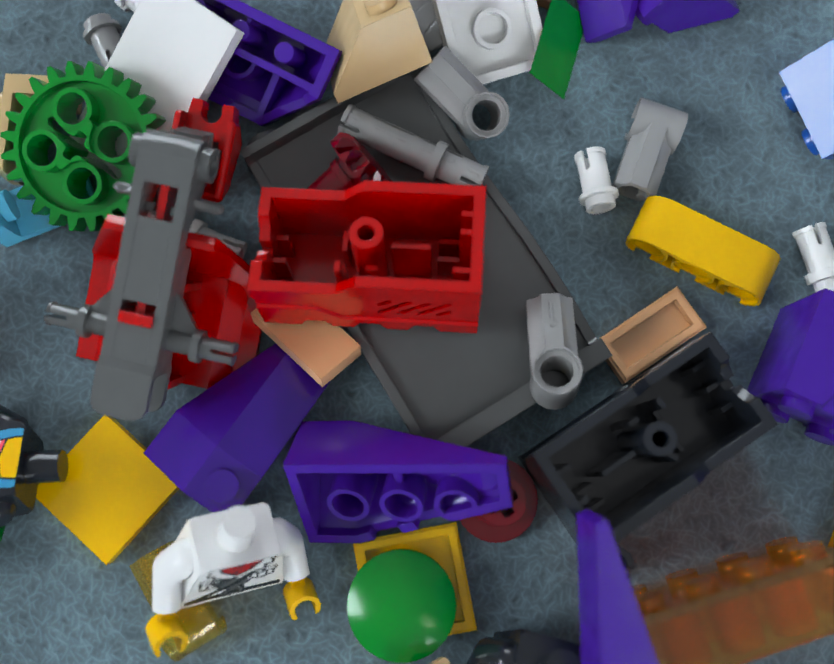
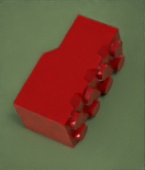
(371, 255)

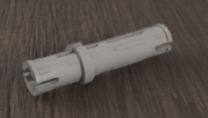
(411, 149)

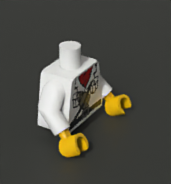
(226, 557)

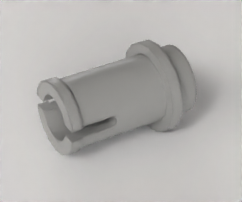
(103, 35)

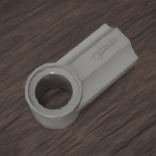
(457, 94)
(648, 147)
(552, 347)

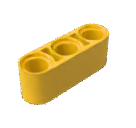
(704, 248)

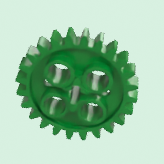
(61, 185)

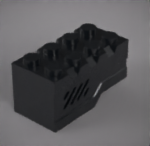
(648, 440)

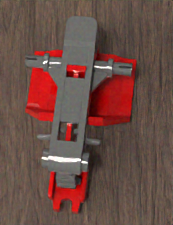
(160, 297)

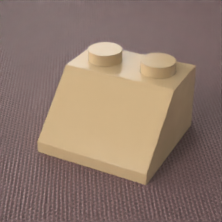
(376, 43)

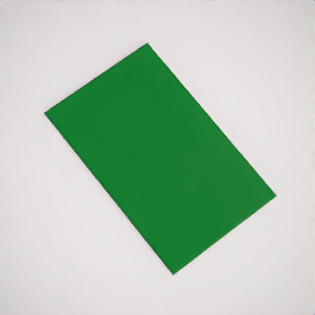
(558, 47)

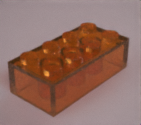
(743, 606)

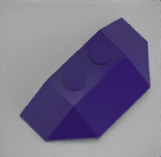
(273, 66)

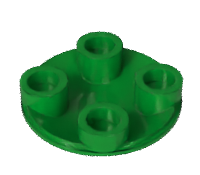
(401, 606)

